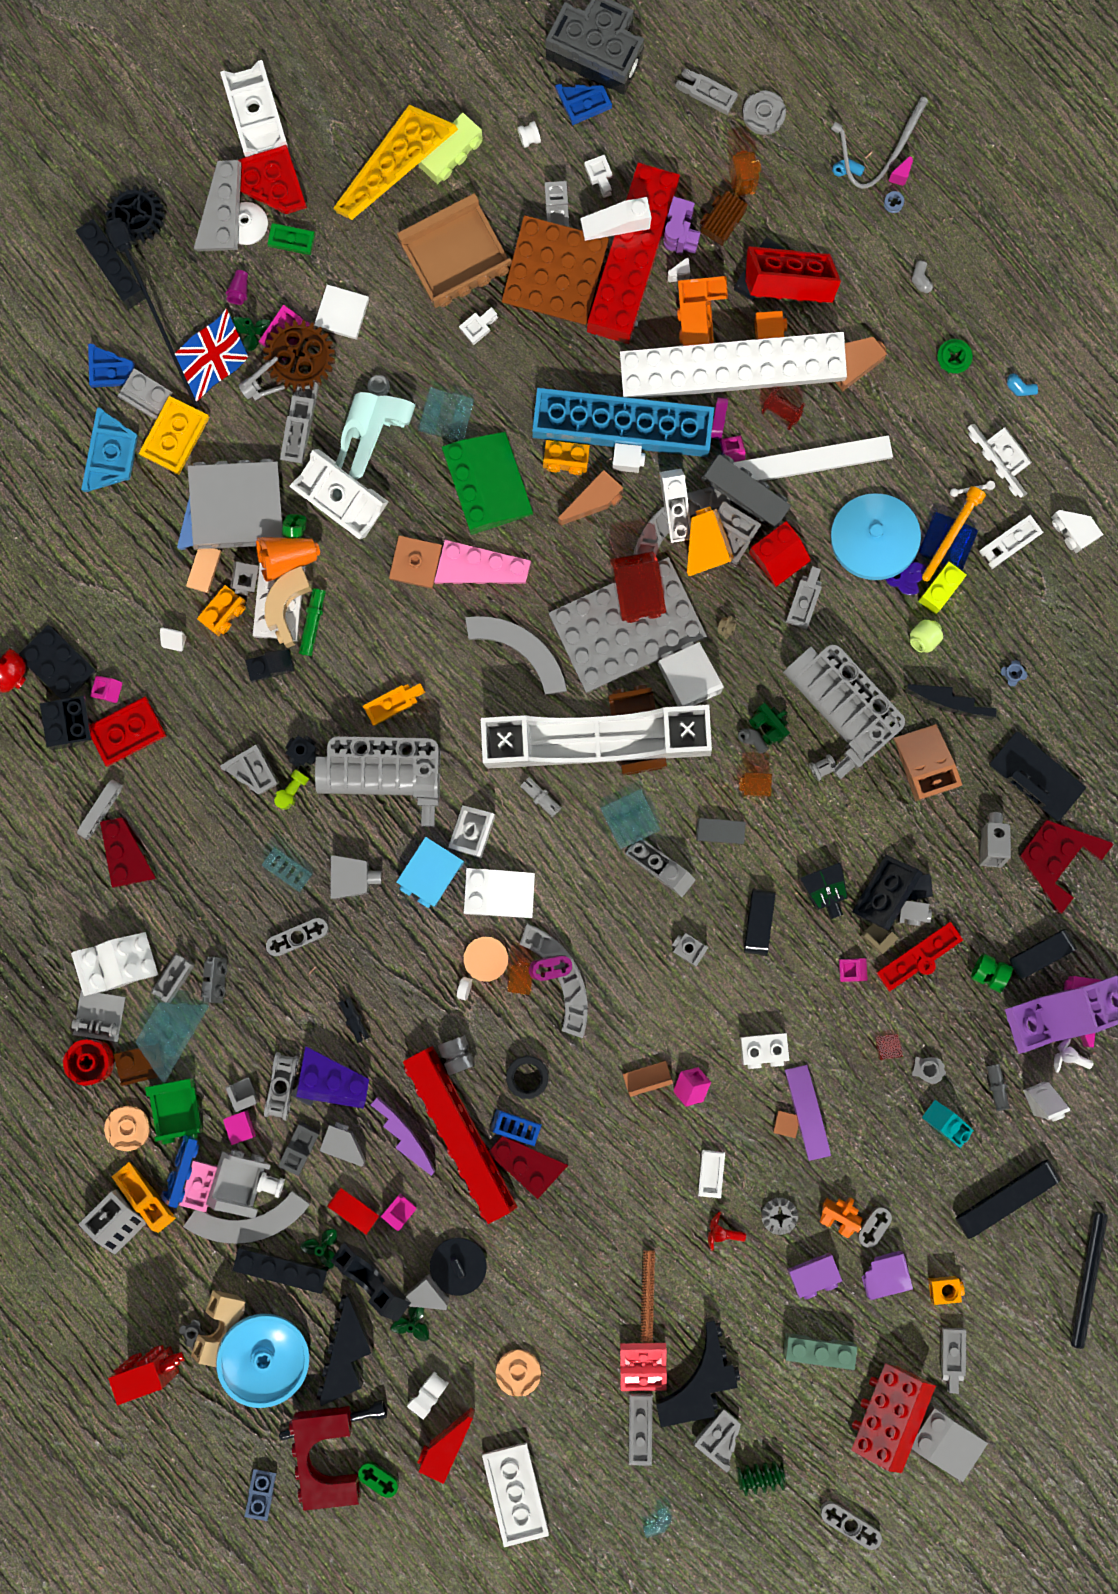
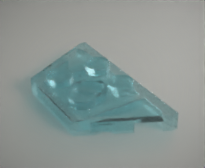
(168, 1035)

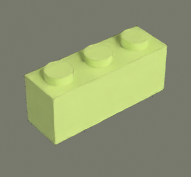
(453, 151)

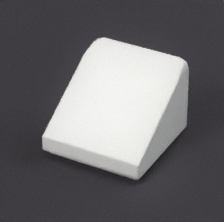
(679, 272)
(172, 639)

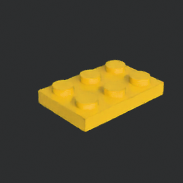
(174, 435)

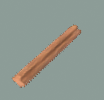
(648, 1296)

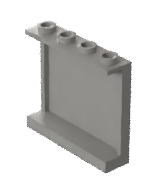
(234, 503)

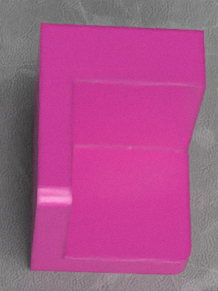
(692, 1086)
(239, 1127)
(399, 1212)

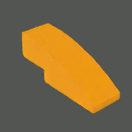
(143, 1198)

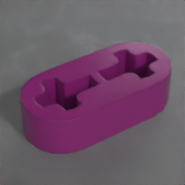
(719, 418)
(551, 973)

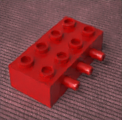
(144, 1374)
(892, 1417)

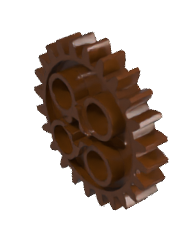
(317, 362)

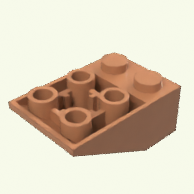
(927, 762)

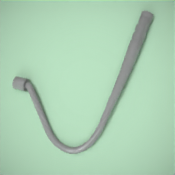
(836, 127)

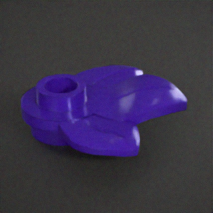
(908, 579)

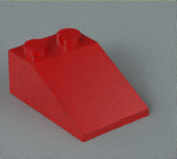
(439, 1456)

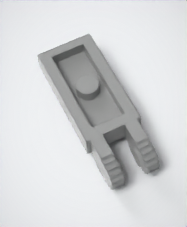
(707, 91)

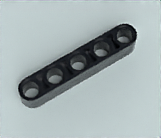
(1008, 1199)

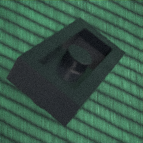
(269, 665)

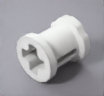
(270, 1185)

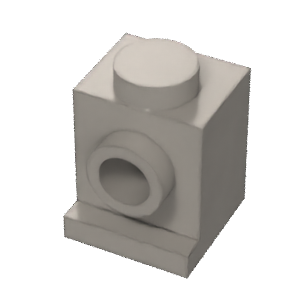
(250, 572)
(914, 913)
(698, 949)

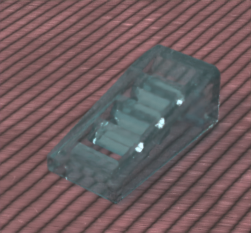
(270, 859)

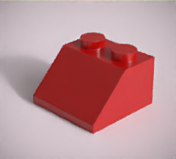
(780, 554)

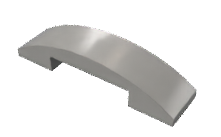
(557, 202)

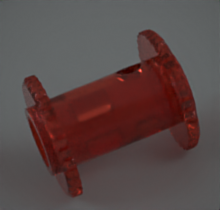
(783, 408)

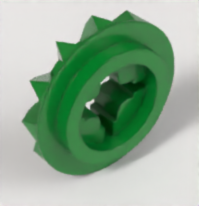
(954, 346)

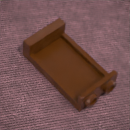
(629, 703)

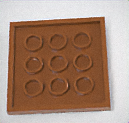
(554, 270)

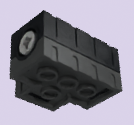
(597, 43)

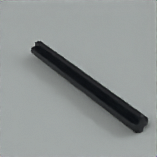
(1089, 1280)

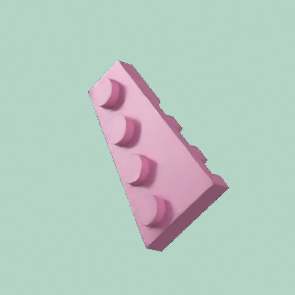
(480, 566)

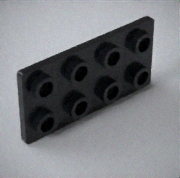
(1037, 776)

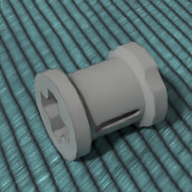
(822, 767)

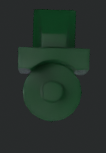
(773, 721)

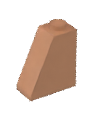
(861, 358)

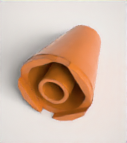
(284, 554)

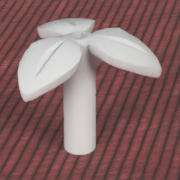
(1069, 1055)

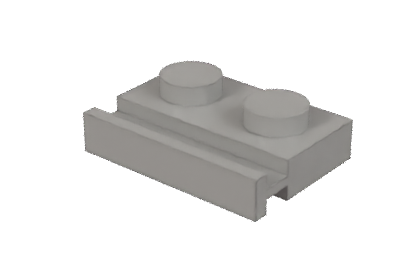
(144, 394)

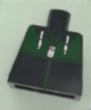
(826, 889)

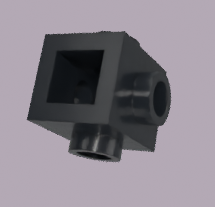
(309, 755)

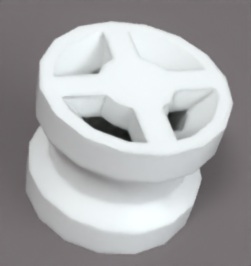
(529, 134)

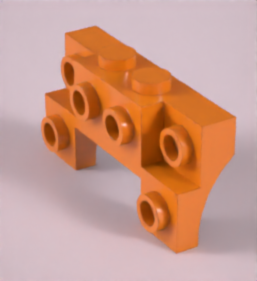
(696, 310)

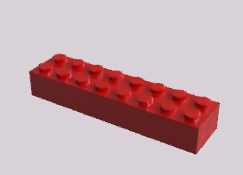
(632, 258)

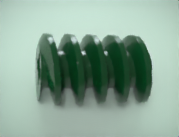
(761, 1478)

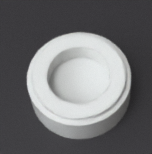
(464, 988)

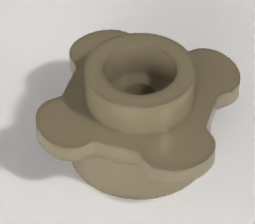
(726, 626)

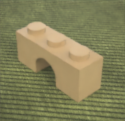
(227, 1310)

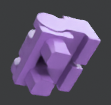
(677, 231)

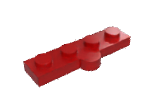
(920, 957)

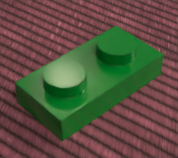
(291, 239)

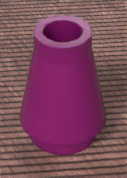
(237, 289)

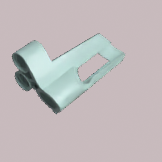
(365, 424)

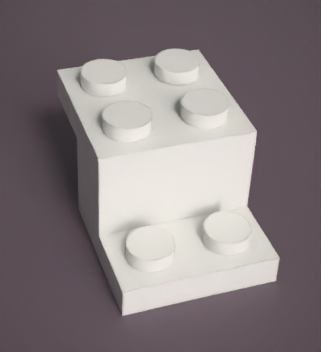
(114, 964)

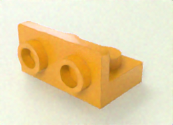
(566, 456)
(222, 611)

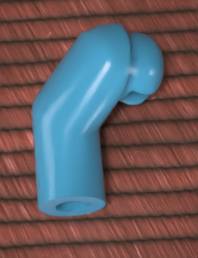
(855, 168)
(1019, 388)

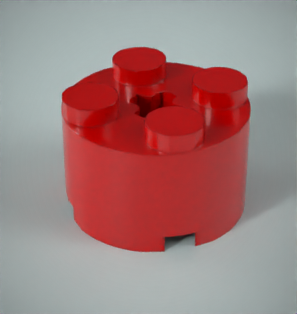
(84, 1074)

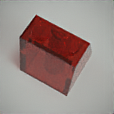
(638, 586)

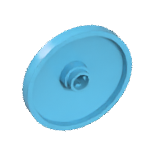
(875, 536)
(262, 1360)

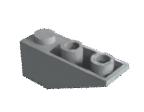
(661, 867)

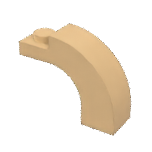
(278, 599)

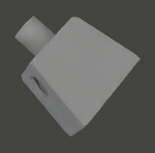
(995, 842)
(351, 877)

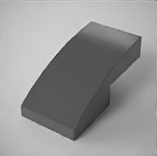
(720, 831)
(299, 1149)

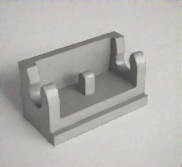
(173, 978)

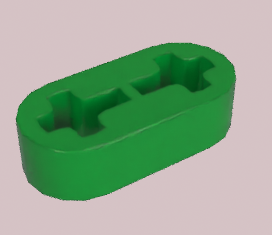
(294, 526)
(375, 1484)

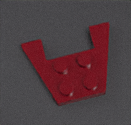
(1051, 853)

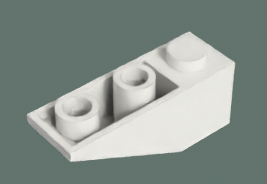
(676, 504)
(1046, 1102)

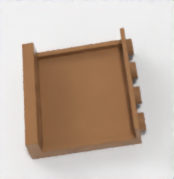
(454, 251)

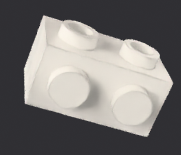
(764, 1049)

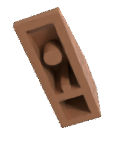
(595, 498)

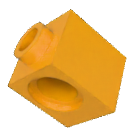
(936, 1286)

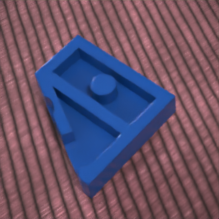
(583, 101)
(107, 368)

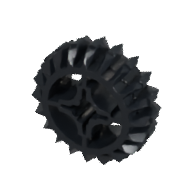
(138, 198)

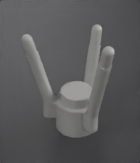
(251, 386)

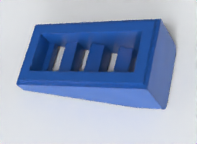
(497, 1121)

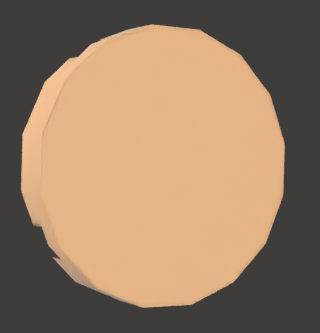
(485, 959)
(127, 1128)
(518, 1372)

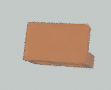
(647, 1078)

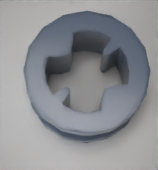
(894, 194)

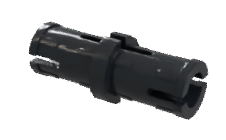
(353, 1020)

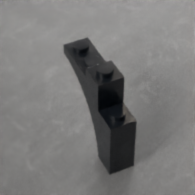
(712, 1375)

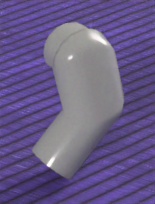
(919, 279)

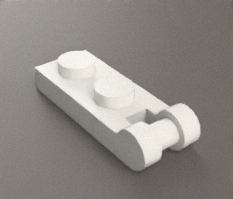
(1011, 541)

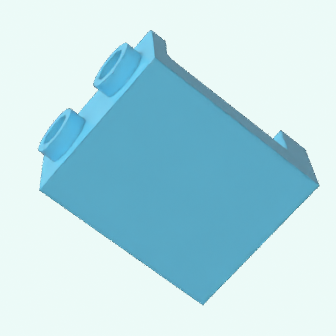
(429, 873)

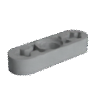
(99, 809)
(310, 925)
(869, 1529)

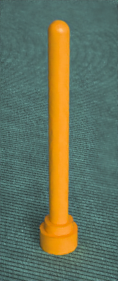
(974, 497)

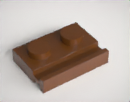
(133, 1067)

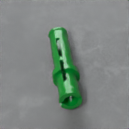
(314, 612)

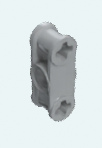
(279, 1099)

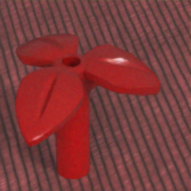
(720, 1234)

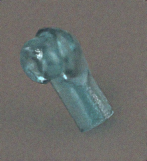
(660, 1525)

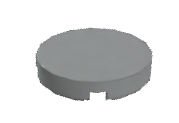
(764, 112)

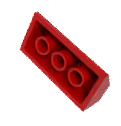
(791, 275)

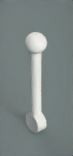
(990, 485)

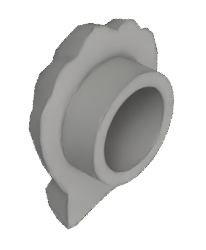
(929, 1069)

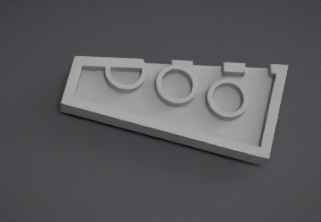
(221, 213)

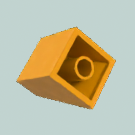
(708, 542)

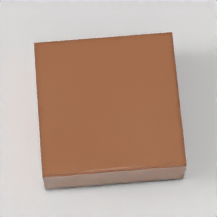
(786, 1124)

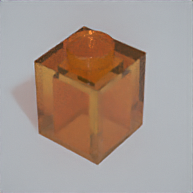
(755, 785)
(520, 979)

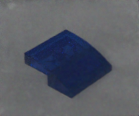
(960, 547)

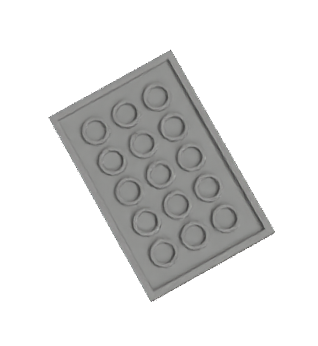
(609, 648)

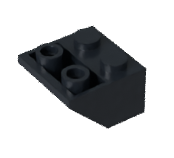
(65, 722)

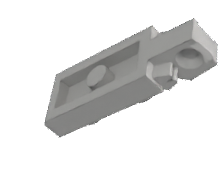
(805, 600)
(953, 1357)

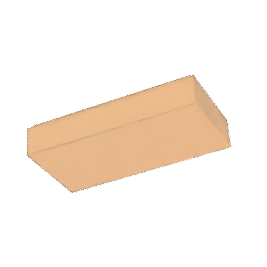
(203, 569)

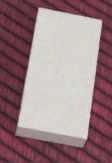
(711, 1173)

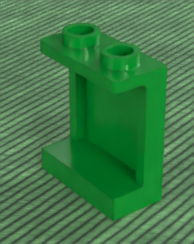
(175, 1110)

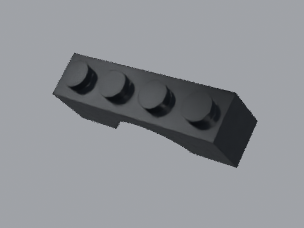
(110, 264)
(361, 1269)
(280, 1270)

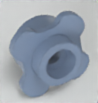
(1020, 673)

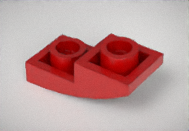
(353, 1210)

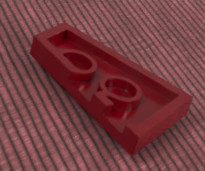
(124, 858)
(529, 1167)

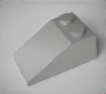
(948, 1443)

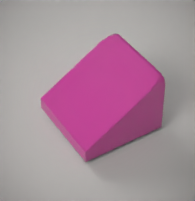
(901, 173)
(733, 448)
(106, 689)
(853, 970)

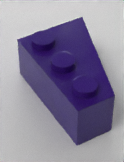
(330, 1081)

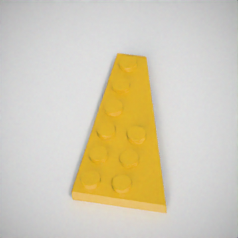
(404, 147)

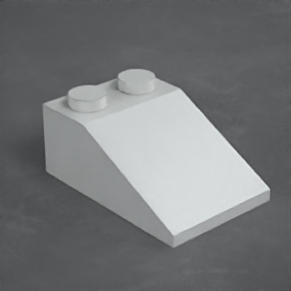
(499, 893)

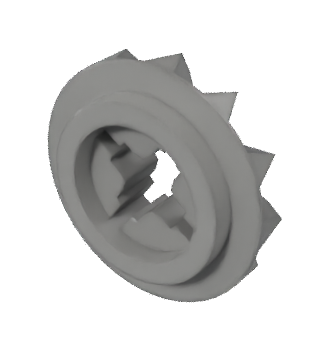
(772, 1208)

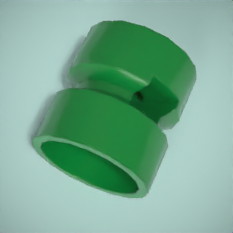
(992, 973)

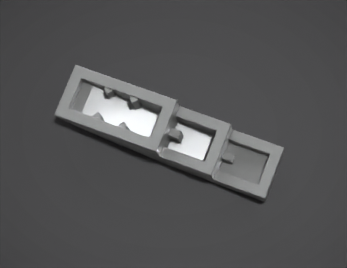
(299, 424)

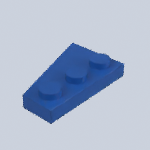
(176, 1179)

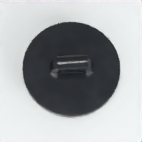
(458, 1266)

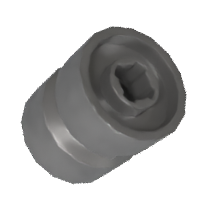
(456, 1055)

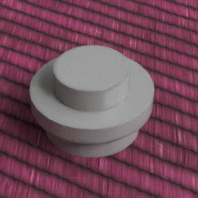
(378, 385)

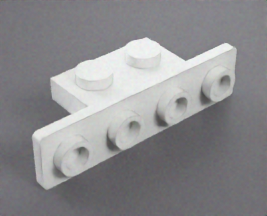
(1005, 454)

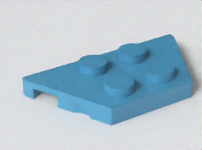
(109, 453)

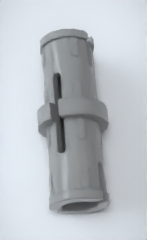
(541, 797)

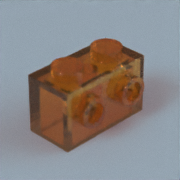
(744, 173)

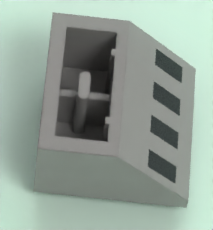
(113, 1222)

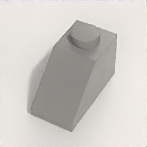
(342, 1144)

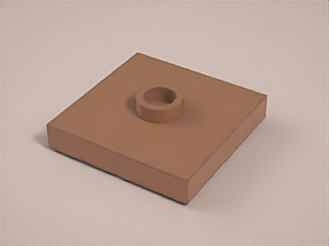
(415, 562)

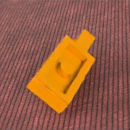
(392, 703)

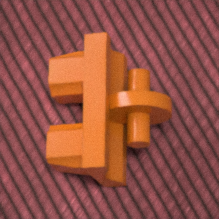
(842, 1212)

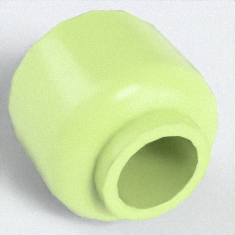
(926, 636)

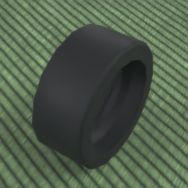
(532, 1093)

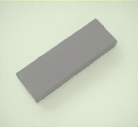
(640, 1429)

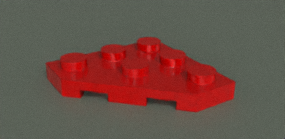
(272, 180)

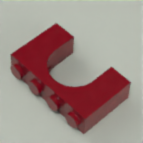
(317, 1489)

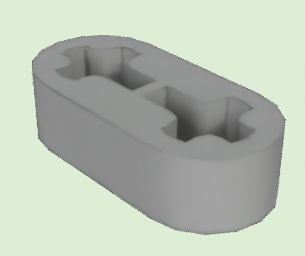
(878, 1231)

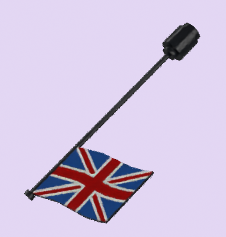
(206, 355)

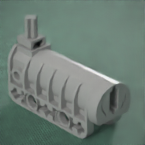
(844, 705)
(383, 773)

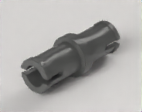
(998, 1087)

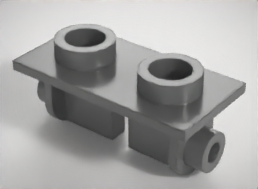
(214, 990)

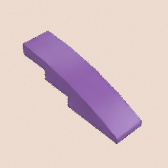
(807, 1112)
(409, 1143)

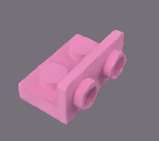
(198, 1186)

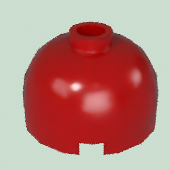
(11, 671)

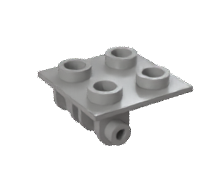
(99, 1016)

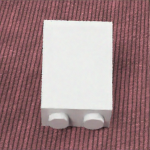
(690, 675)

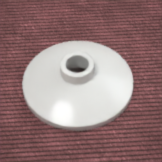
(256, 226)

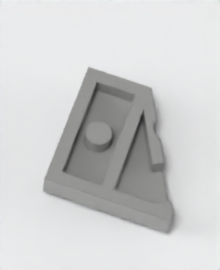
(252, 769)
(718, 1438)

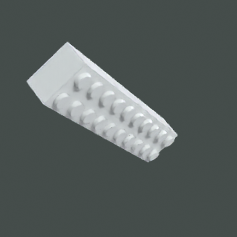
(733, 366)

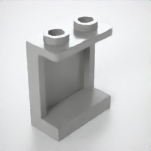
(236, 1183)

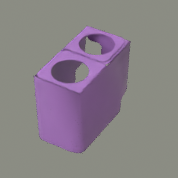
(887, 1276)

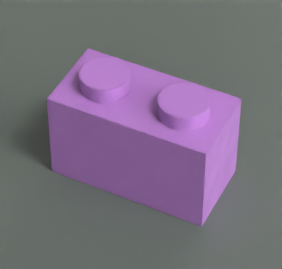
(815, 1276)

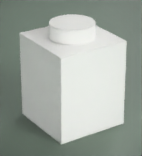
(628, 458)

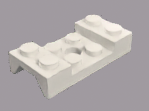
(260, 129)
(357, 508)

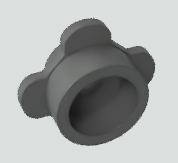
(186, 1332)

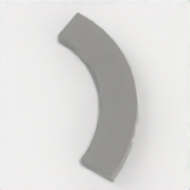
(657, 527)
(523, 642)
(572, 984)
(249, 1229)

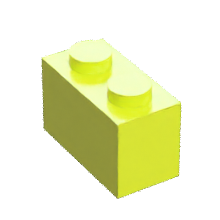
(942, 588)

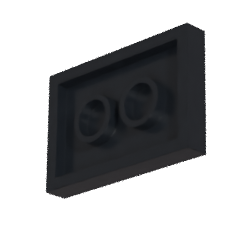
(57, 663)
(887, 892)

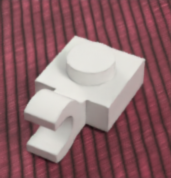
(599, 172)
(476, 327)

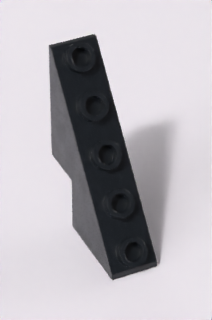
(350, 1345)

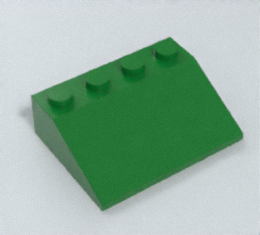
(487, 481)

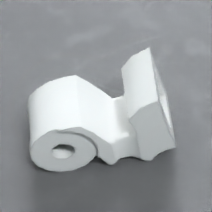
(427, 1395)

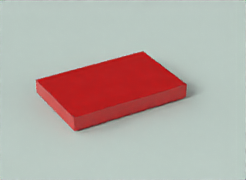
(126, 731)

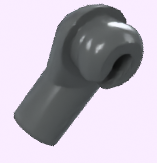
(754, 738)

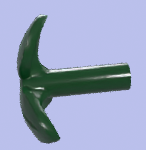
(245, 326)
(312, 1247)
(419, 1330)

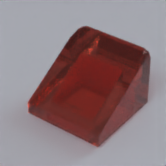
(888, 1047)

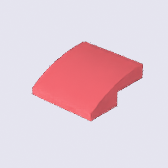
(643, 1367)

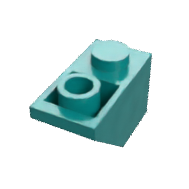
(947, 1123)

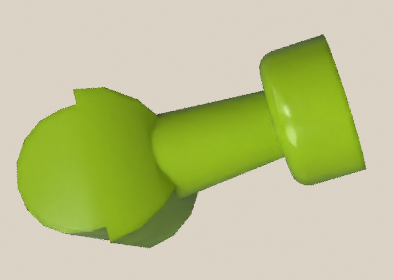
(285, 798)

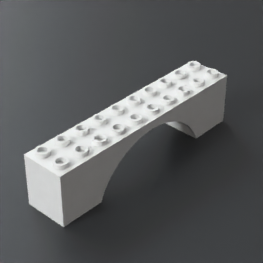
(627, 737)

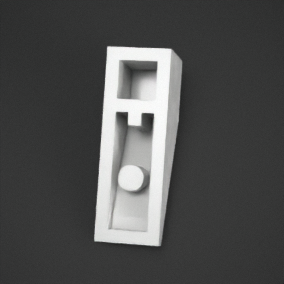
(617, 219)

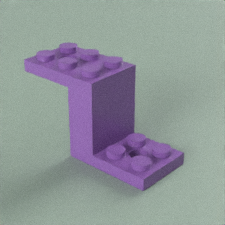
(1064, 1014)

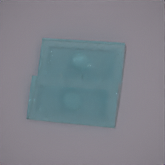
(446, 414)
(630, 819)

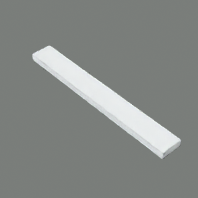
(818, 459)

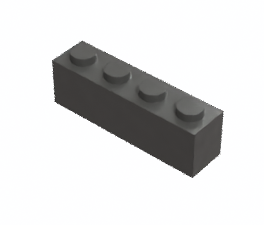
(745, 491)

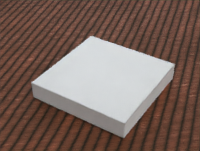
(341, 312)

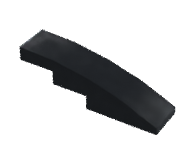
(942, 698)

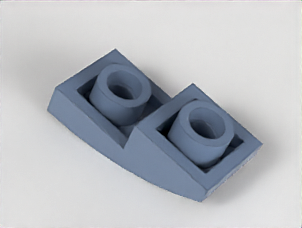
(260, 1495)

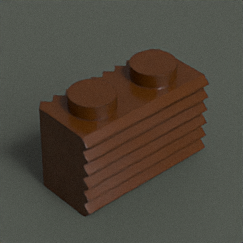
(723, 218)

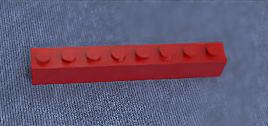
(459, 1135)

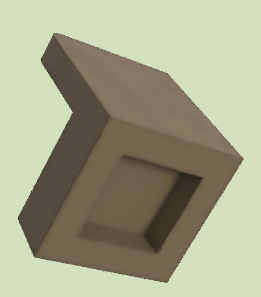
(879, 938)

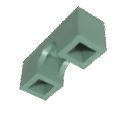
(818, 1352)

